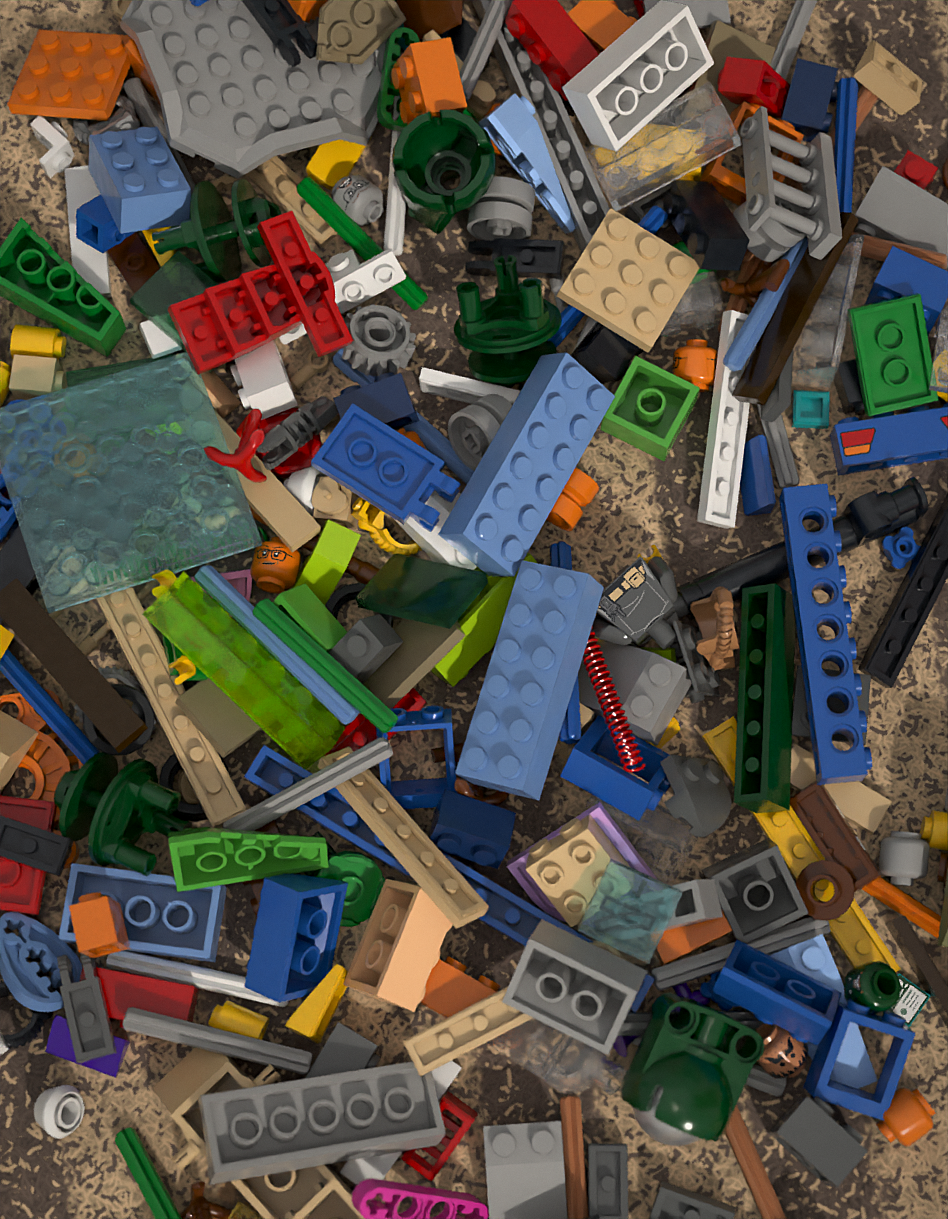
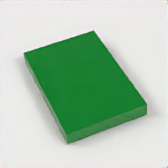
(892, 354)

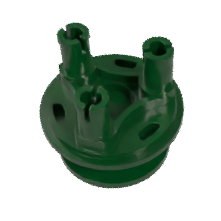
(216, 234)
(506, 330)
(116, 810)

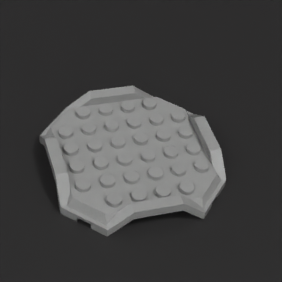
(234, 93)

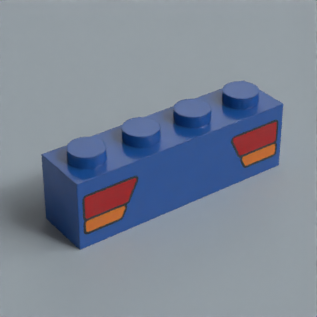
(890, 440)

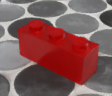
(550, 39)
(145, 993)

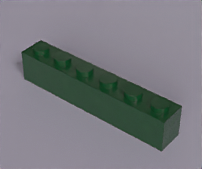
(765, 700)

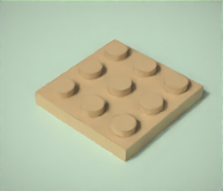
(629, 280)

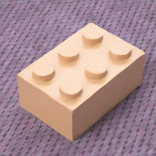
(399, 946)

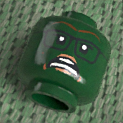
(873, 986)

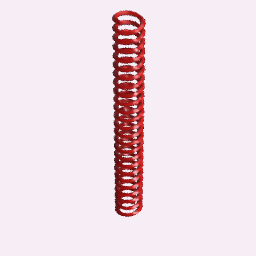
(616, 713)

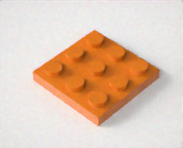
(71, 75)

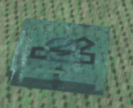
(629, 910)

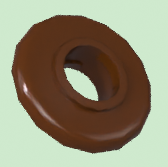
(842, 885)

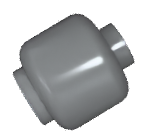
(904, 857)

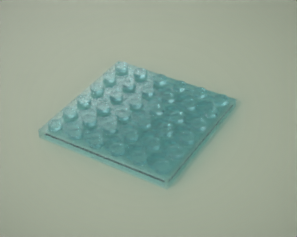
(120, 481)

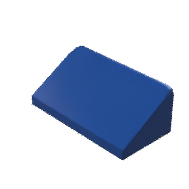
(756, 478)

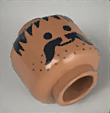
(782, 1053)

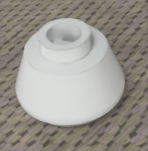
(301, 486)
(59, 1110)

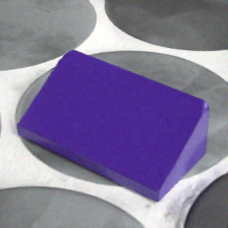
(61, 1045)

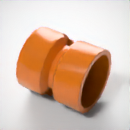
(577, 492)

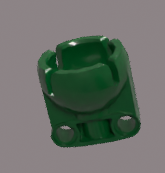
(437, 150)

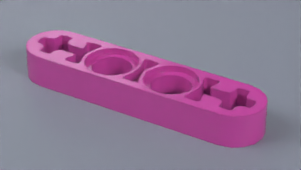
(423, 1200)

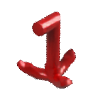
(250, 439)

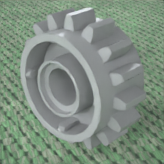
(379, 340)

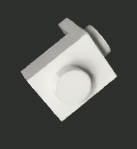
(54, 139)

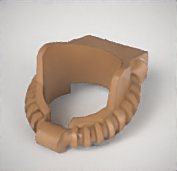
(717, 628)

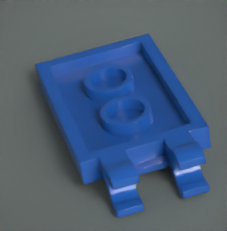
(384, 468)

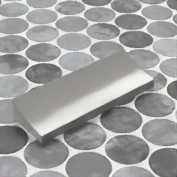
(319, 1121)

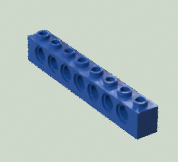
(830, 763)

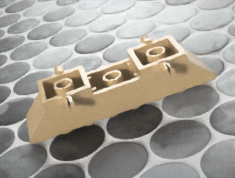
(285, 1195)

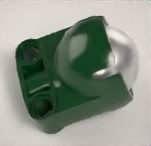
(689, 1071)

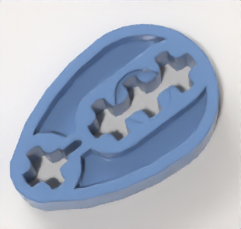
(19, 975)

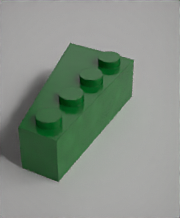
(54, 292)

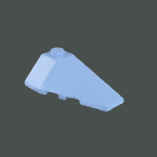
(523, 146)
(815, 960)

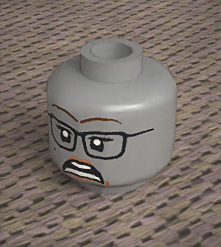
(358, 199)

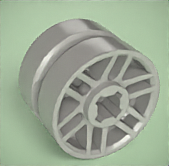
(503, 211)
(772, 237)
(476, 426)

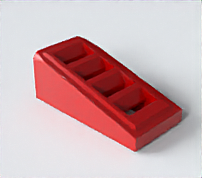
(464, 1113)

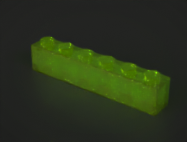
(244, 671)

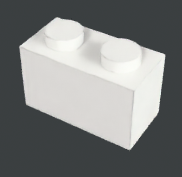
(264, 381)

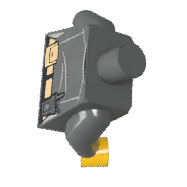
(639, 604)

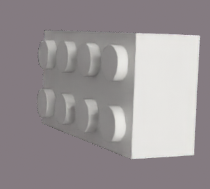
(638, 75)

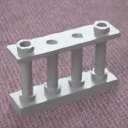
(816, 177)

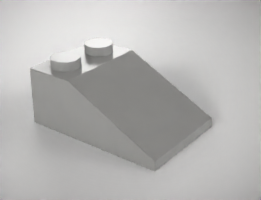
(646, 684)
(525, 1171)

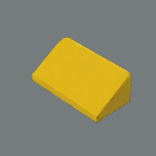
(333, 162)

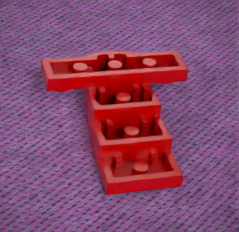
(264, 303)

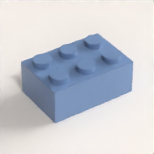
(139, 179)

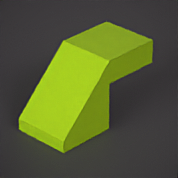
(328, 560)

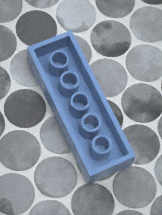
(527, 465)
(530, 679)

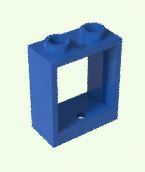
(611, 782)
(421, 792)
(845, 1096)

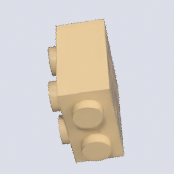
(572, 866)

